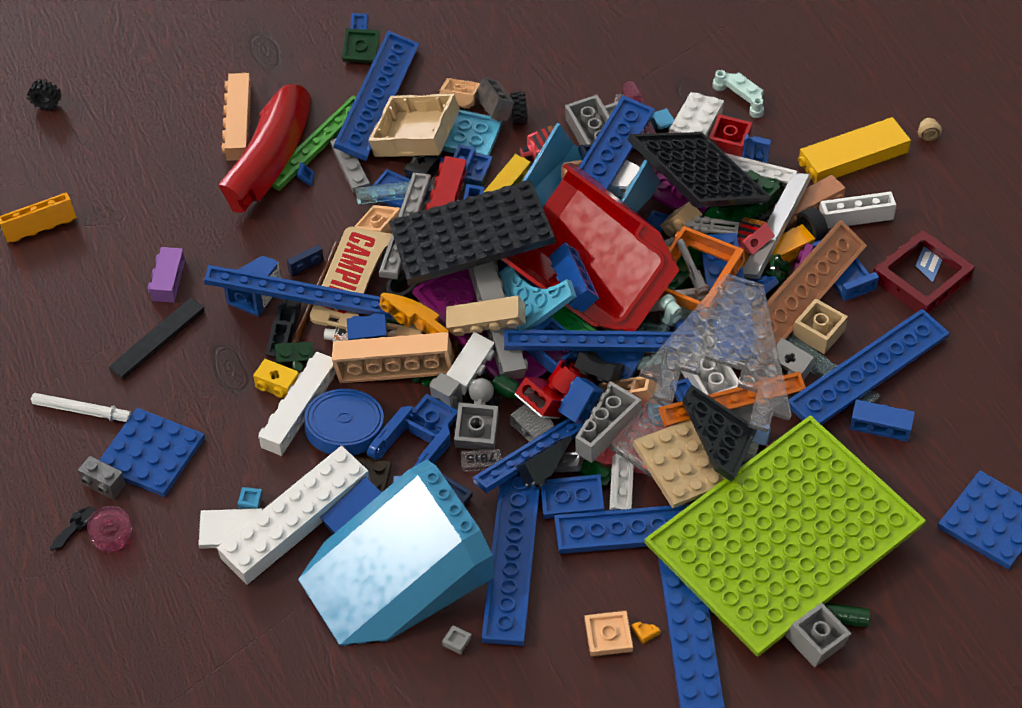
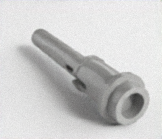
(695, 275)

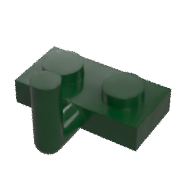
(294, 354)

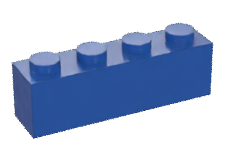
(569, 266)

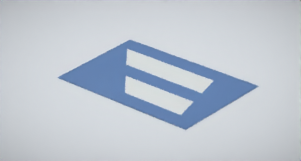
(928, 263)

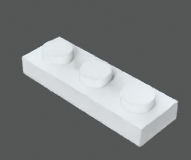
(621, 483)

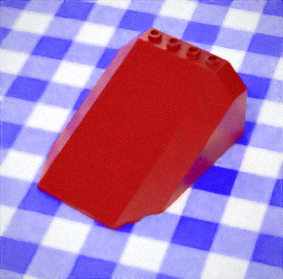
(616, 246)

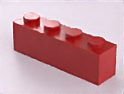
(448, 182)

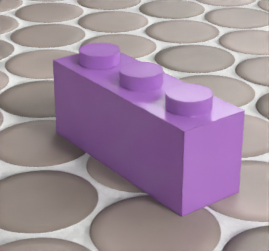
(167, 274)

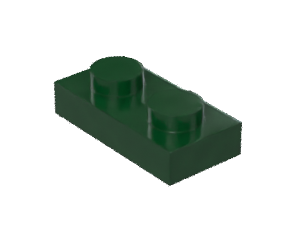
(596, 468)

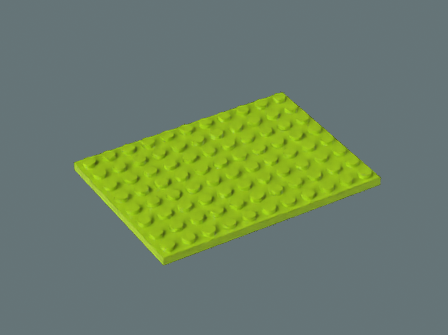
(784, 534)

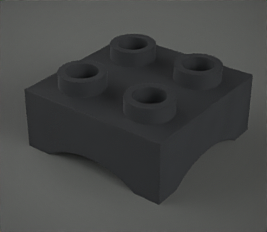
(593, 364)

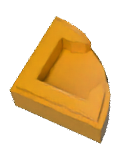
(645, 631)

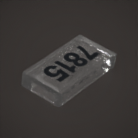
(479, 459)

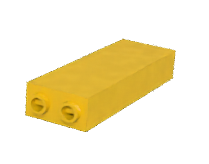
(854, 150)

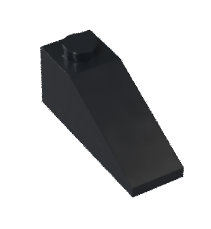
(542, 464)

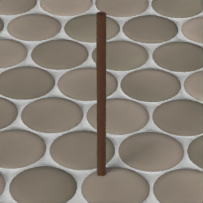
(306, 314)

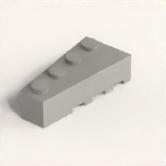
(606, 421)

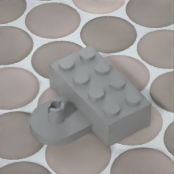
(588, 118)

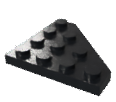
(720, 432)

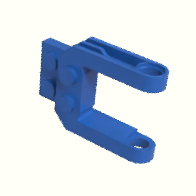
(427, 420)

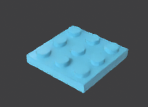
(473, 131)

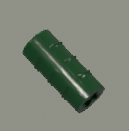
(850, 615)

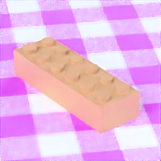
(392, 357)

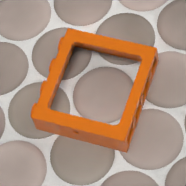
(732, 254)

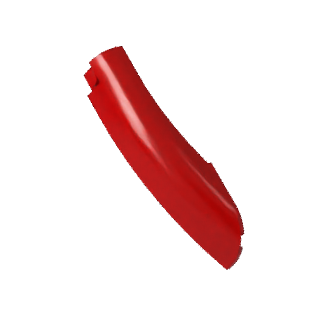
(269, 149)

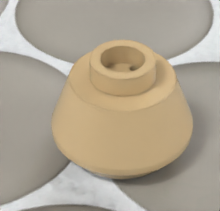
(929, 129)

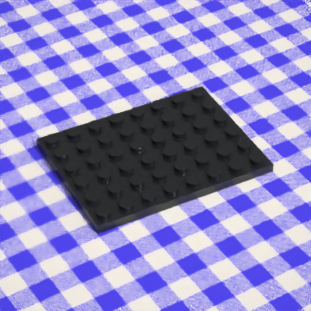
(471, 232)

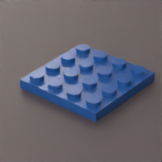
(152, 451)
(987, 519)

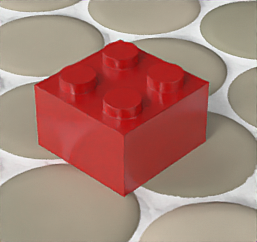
(729, 134)

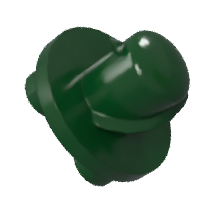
(777, 268)

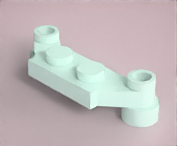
(742, 87)
(673, 311)

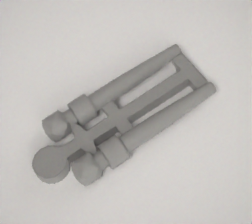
(702, 225)

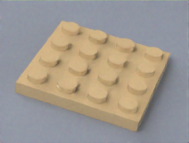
(678, 463)

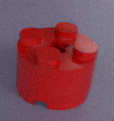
(563, 376)

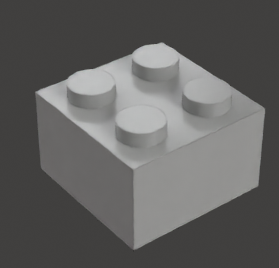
(818, 634)

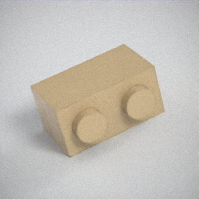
(678, 218)

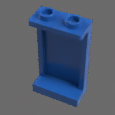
(854, 280)

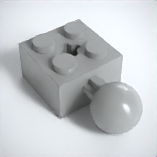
(478, 414)

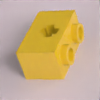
(274, 378)

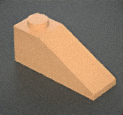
(638, 386)

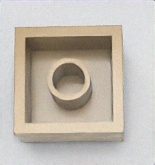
(820, 326)

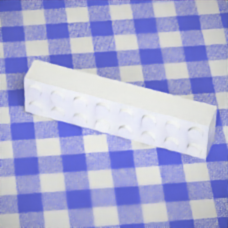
(291, 516)

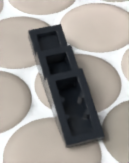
(284, 325)

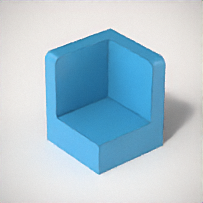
(662, 119)

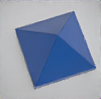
(305, 174)

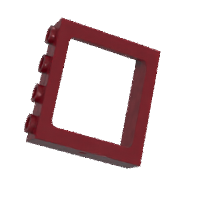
(908, 294)

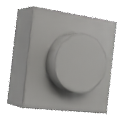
(456, 639)

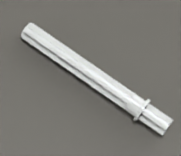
(111, 413)

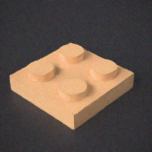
(608, 633)

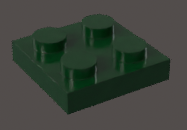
(360, 45)

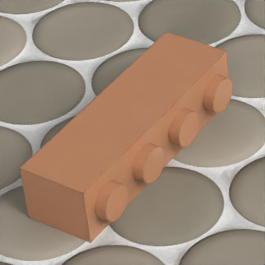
(825, 189)

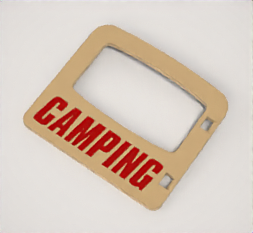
(351, 271)

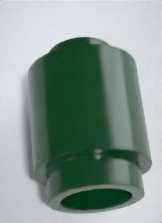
(505, 386)

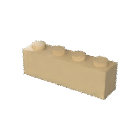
(485, 315)

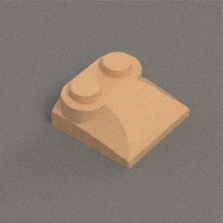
(464, 91)
(378, 218)

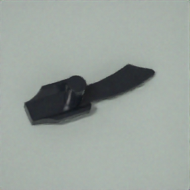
(77, 522)

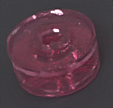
(109, 528)

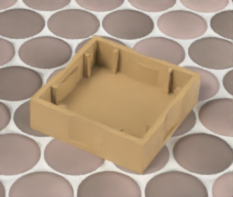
(414, 125)

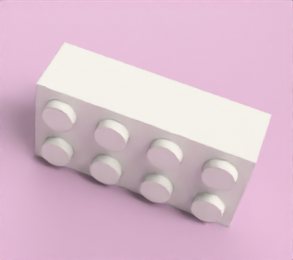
(697, 114)
(713, 378)

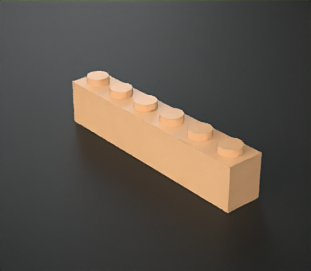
(237, 115)

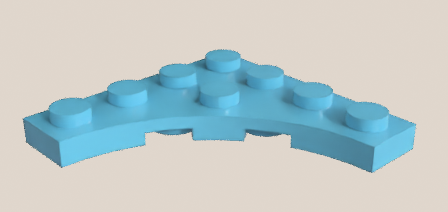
(538, 302)

